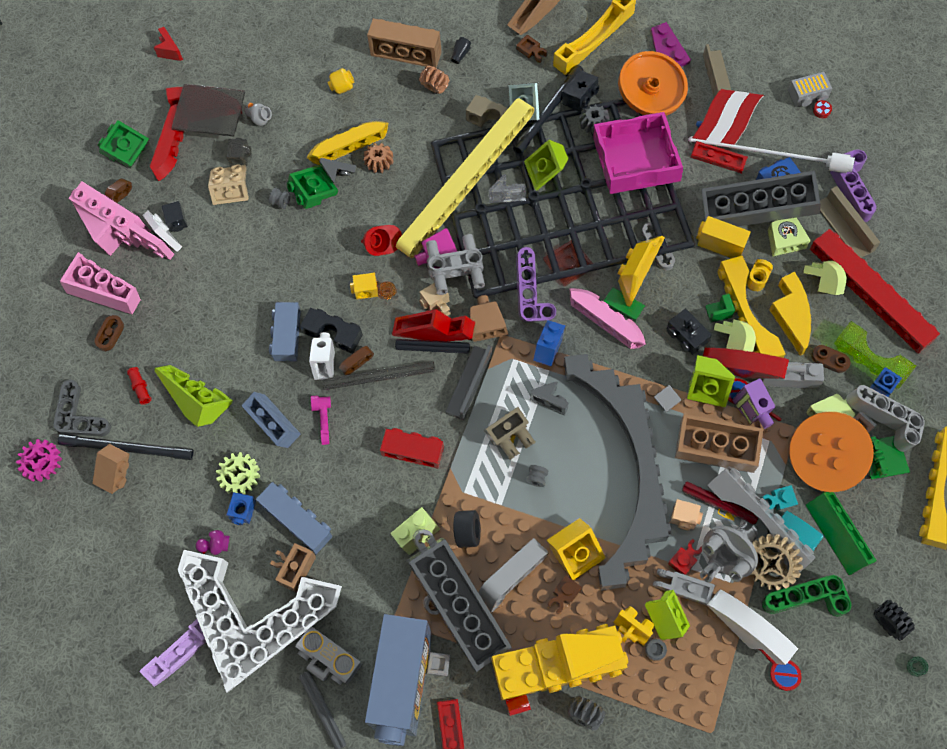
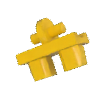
(632, 628)

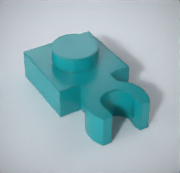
(781, 498)

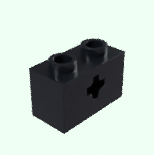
(580, 90)

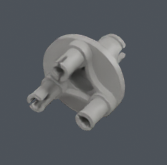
(730, 552)

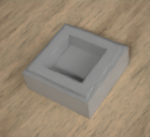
(667, 398)
(438, 664)

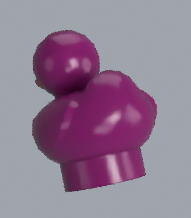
(217, 544)

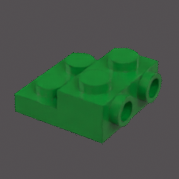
(122, 144)
(311, 186)

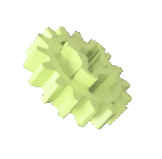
(232, 467)

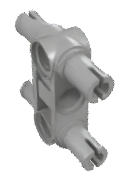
(455, 264)

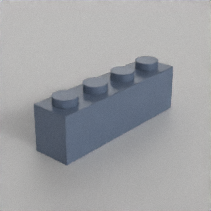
(294, 517)

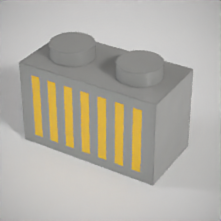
(810, 89)

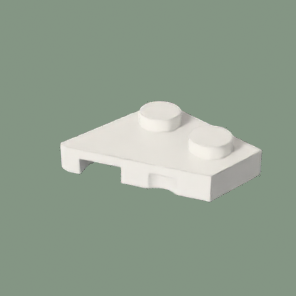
(162, 230)

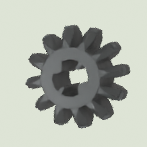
(593, 116)
(586, 713)

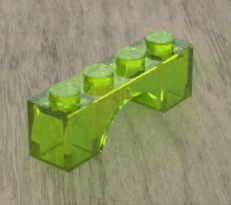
(854, 343)

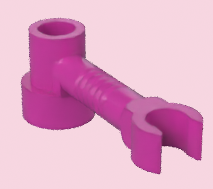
(321, 404)

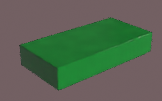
(617, 302)

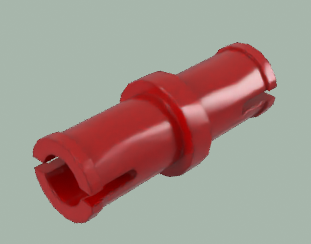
(139, 385)

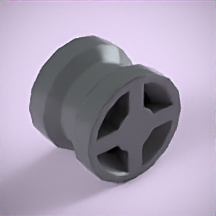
(279, 198)
(537, 475)

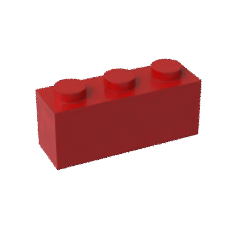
(412, 447)

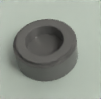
(655, 650)

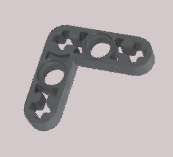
(73, 421)

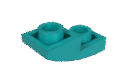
(806, 533)

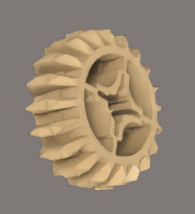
(780, 567)

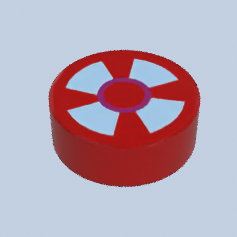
(822, 109)

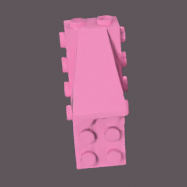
(113, 224)

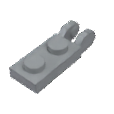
(686, 586)

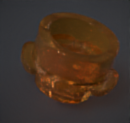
(387, 286)

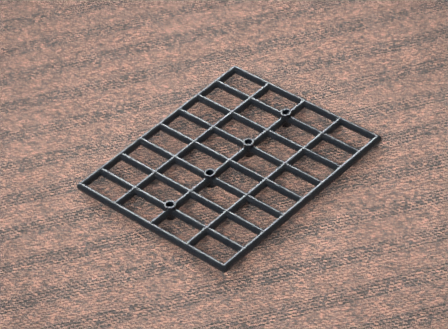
(534, 198)

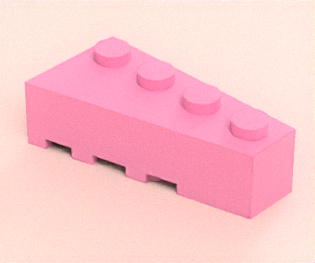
(97, 285)

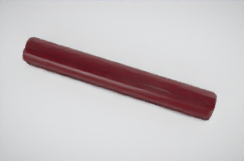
(712, 499)

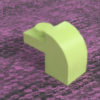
(832, 276)
(741, 335)

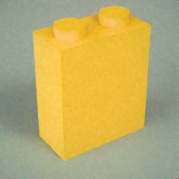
(722, 237)

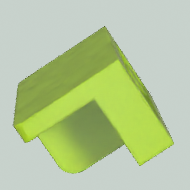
(668, 616)

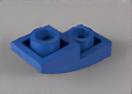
(886, 382)

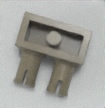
(510, 424)

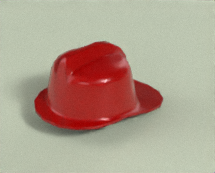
(381, 239)

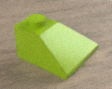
(546, 163)

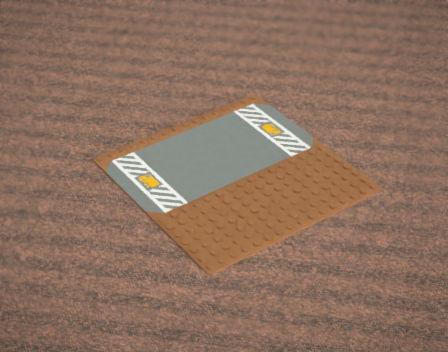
(597, 481)

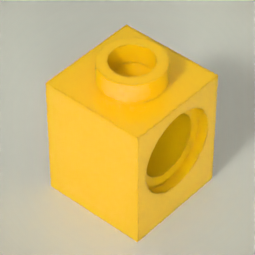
(364, 286)

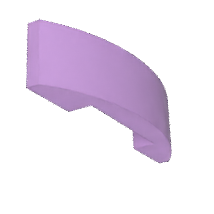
(175, 656)

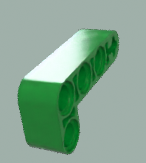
(804, 598)

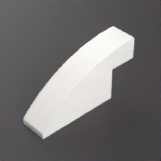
(752, 627)

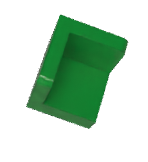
(720, 310)

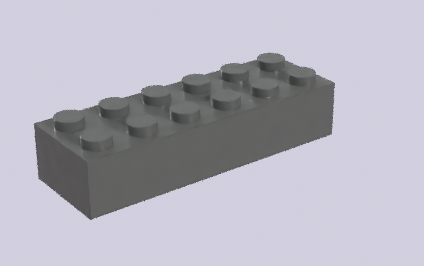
(763, 199)
(458, 603)

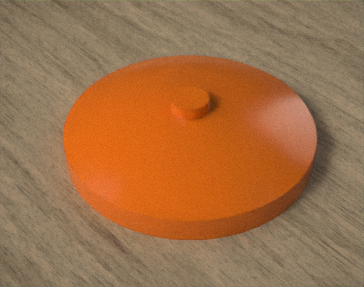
(652, 83)

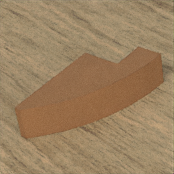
(530, 14)

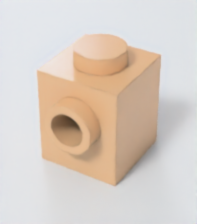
(686, 515)

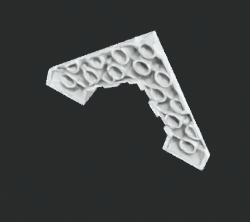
(233, 645)

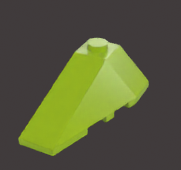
(193, 399)

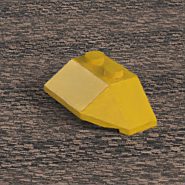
(637, 267)

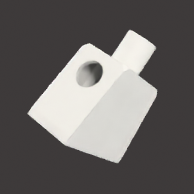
(322, 352)

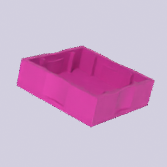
(637, 153)

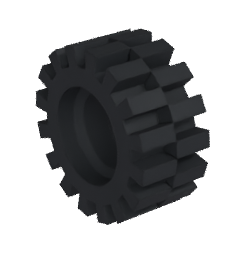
(894, 620)

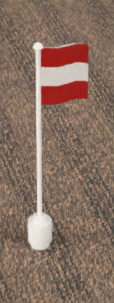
(729, 118)

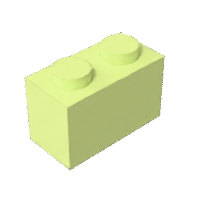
(404, 533)

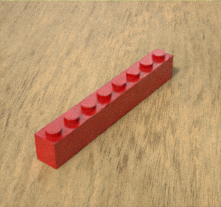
(876, 292)

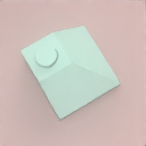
(527, 93)

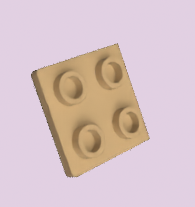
(228, 184)

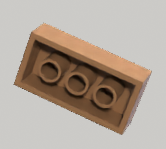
(404, 43)
(719, 443)

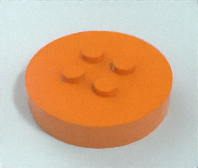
(831, 451)

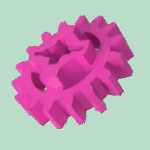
(44, 466)

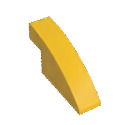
(793, 312)

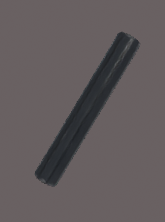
(432, 346)

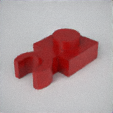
(685, 559)

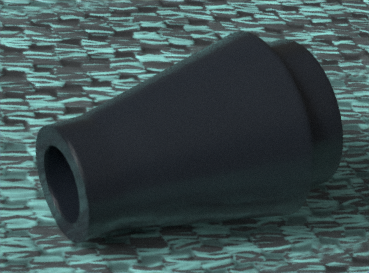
(461, 48)

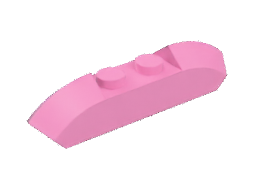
(612, 322)

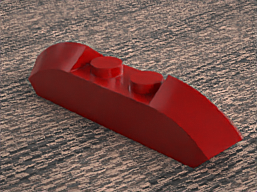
(167, 147)

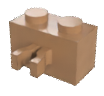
(111, 468)
(294, 567)

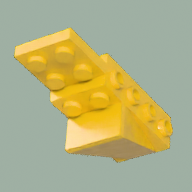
(561, 662)

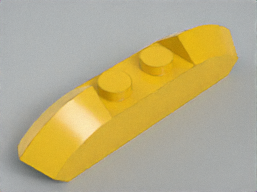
(349, 141)

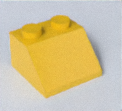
(576, 548)

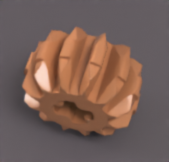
(434, 79)
(378, 157)

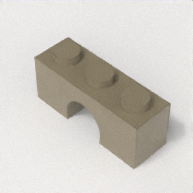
(482, 110)

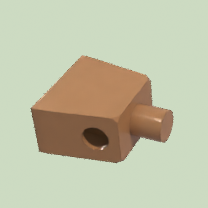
(487, 320)

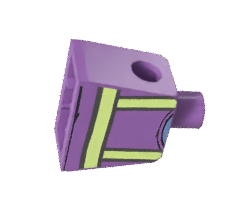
(755, 403)

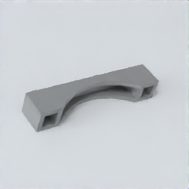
(732, 488)

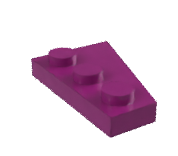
(668, 44)

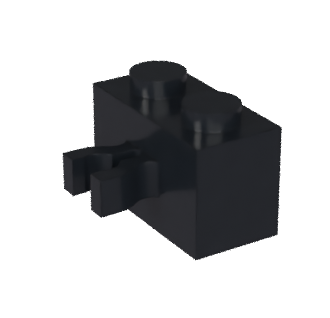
(688, 331)

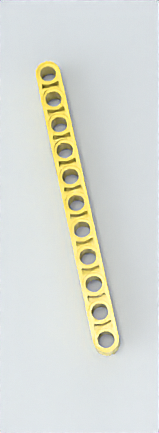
(465, 177)

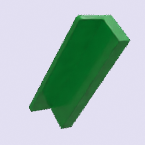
(840, 532)

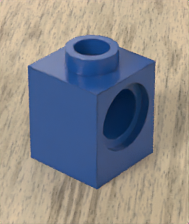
(237, 501)

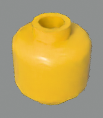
(341, 81)

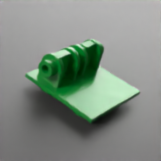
(887, 459)

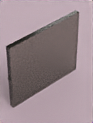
(208, 110)

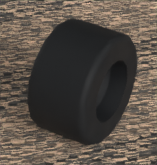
(467, 528)

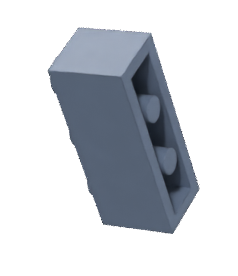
(285, 331)
(271, 420)

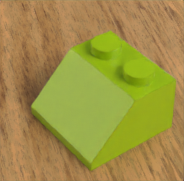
(710, 382)

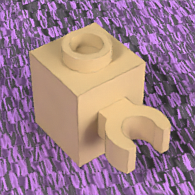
(432, 300)

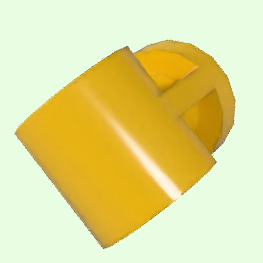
(761, 271)

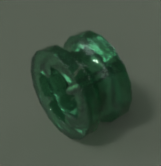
(924, 664)

